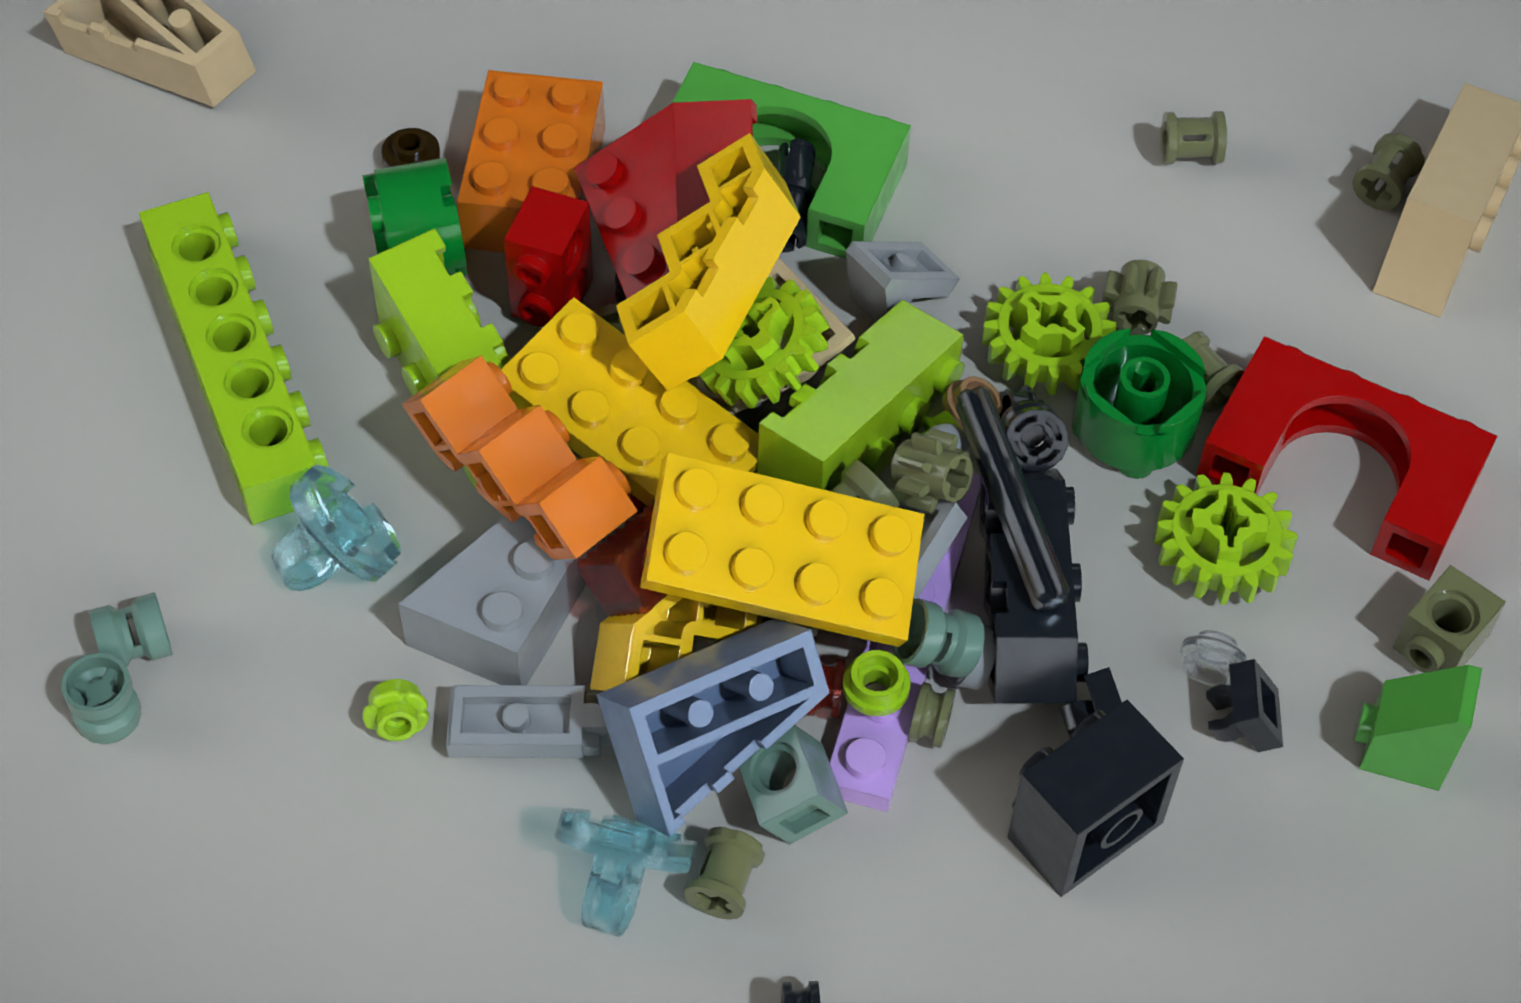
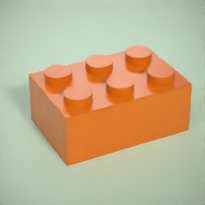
(523, 137)

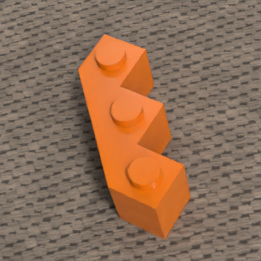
(520, 459)

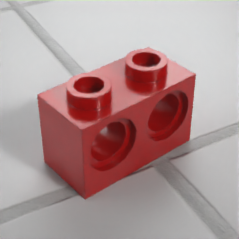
(548, 255)

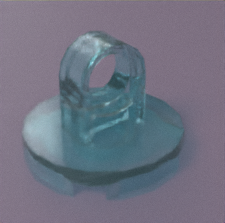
(333, 534)
(622, 854)

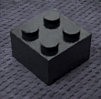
(1093, 795)

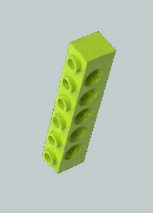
(231, 352)

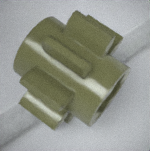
(1139, 296)
(931, 469)

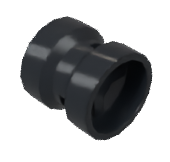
(1030, 424)

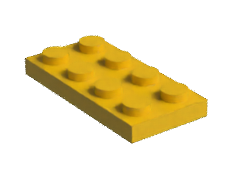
(618, 406)
(783, 550)

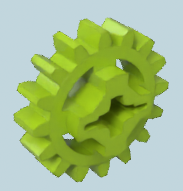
(1047, 331)
(770, 346)
(1225, 538)

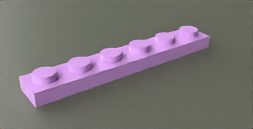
(873, 747)

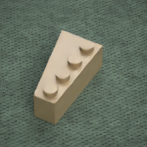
(1453, 200)

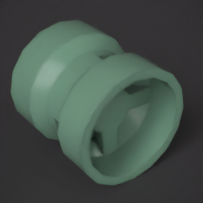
(115, 634)
(943, 639)
(101, 698)

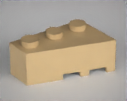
(159, 42)

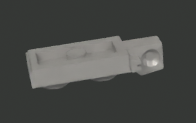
(525, 722)

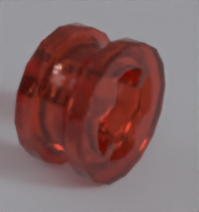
(832, 702)

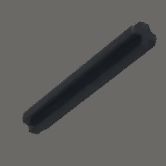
(1012, 499)

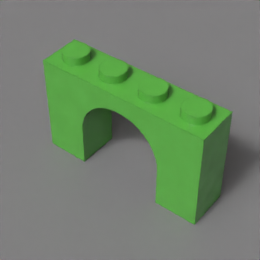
(854, 148)

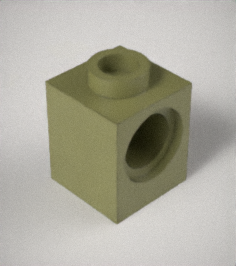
(1455, 604)

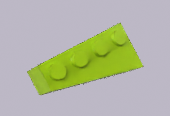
(428, 314)
(863, 401)

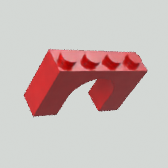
(1298, 395)

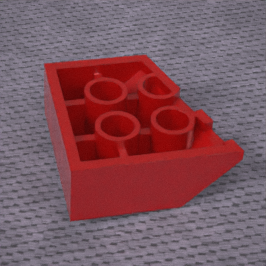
(654, 180)

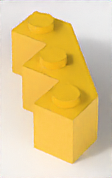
(714, 264)
(666, 633)

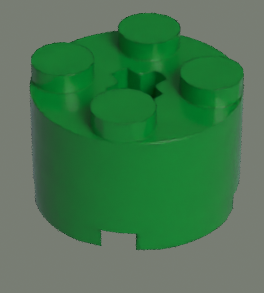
(413, 201)
(1139, 400)

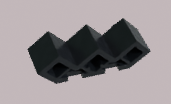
(1034, 649)

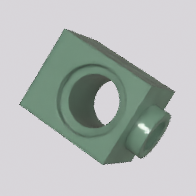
(807, 801)

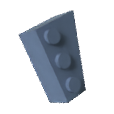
(707, 713)

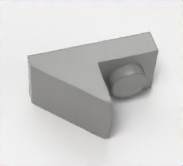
(893, 271)

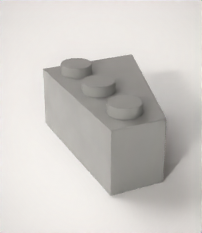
(494, 605)

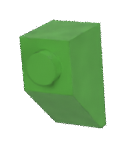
(1418, 725)

